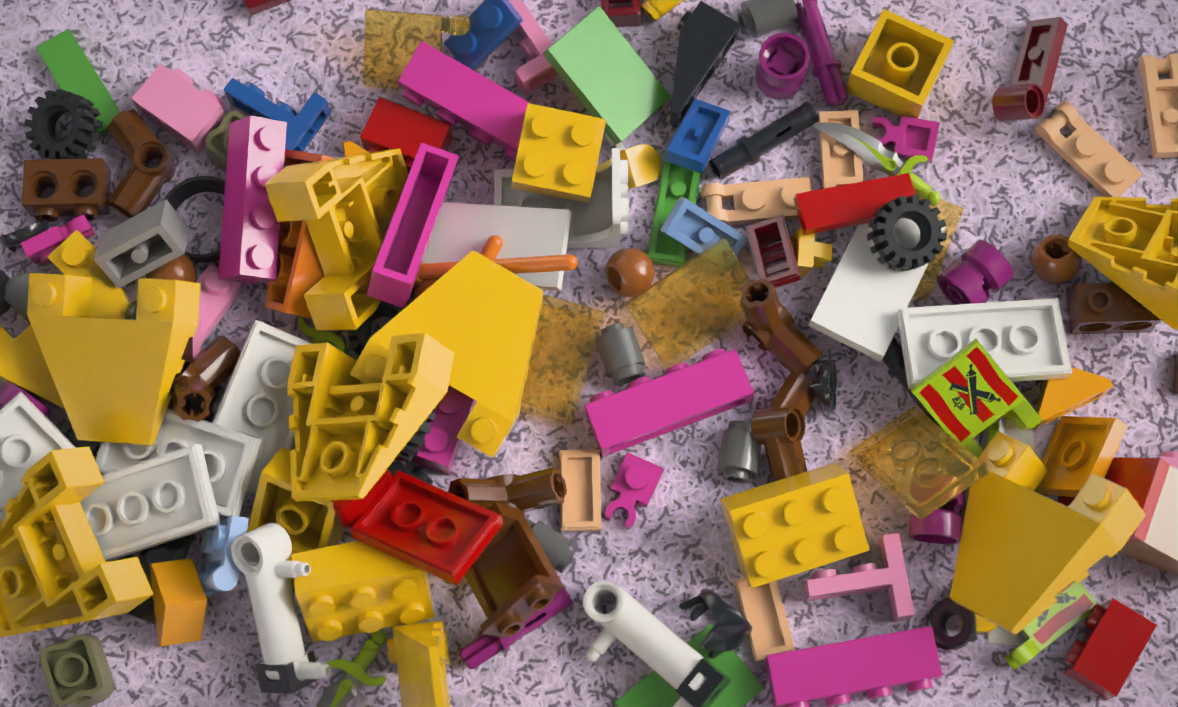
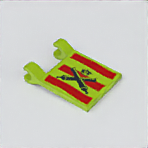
(971, 395)
(1072, 606)

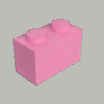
(179, 107)

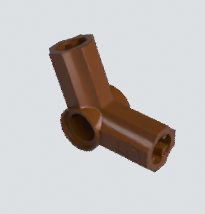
(141, 146)
(775, 327)
(195, 384)
(783, 426)
(524, 492)

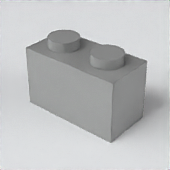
(142, 244)

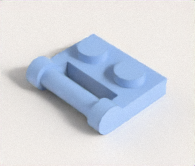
(219, 567)

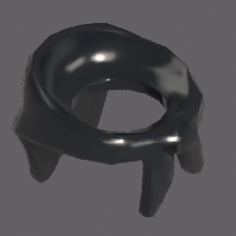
(729, 628)

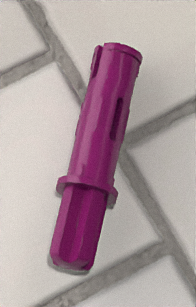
(825, 63)
(487, 646)

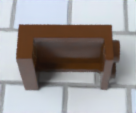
(512, 576)

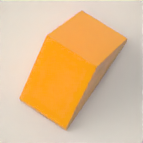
(1068, 394)
(177, 601)

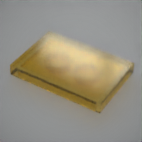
(691, 304)
(560, 359)
(918, 462)

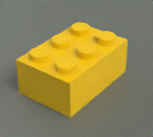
(794, 524)
(359, 591)

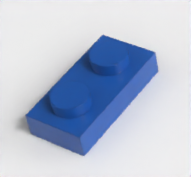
(488, 29)
(697, 136)

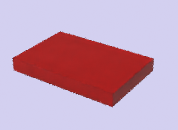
(1143, 480)
(427, 527)

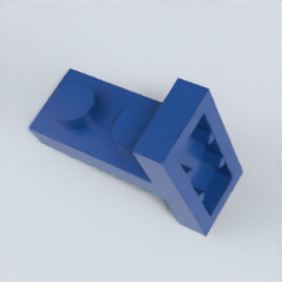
(300, 127)

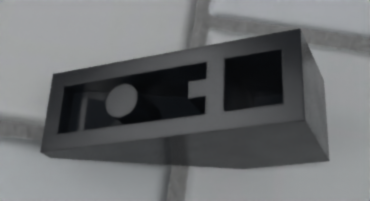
(702, 46)

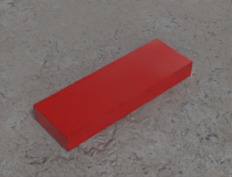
(848, 203)

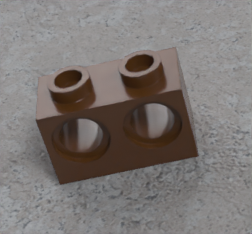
(68, 178)
(1106, 310)

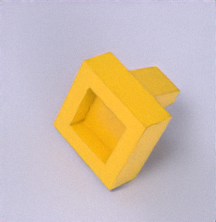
(810, 252)

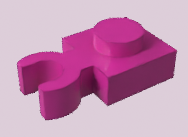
(911, 137)
(43, 244)
(634, 484)

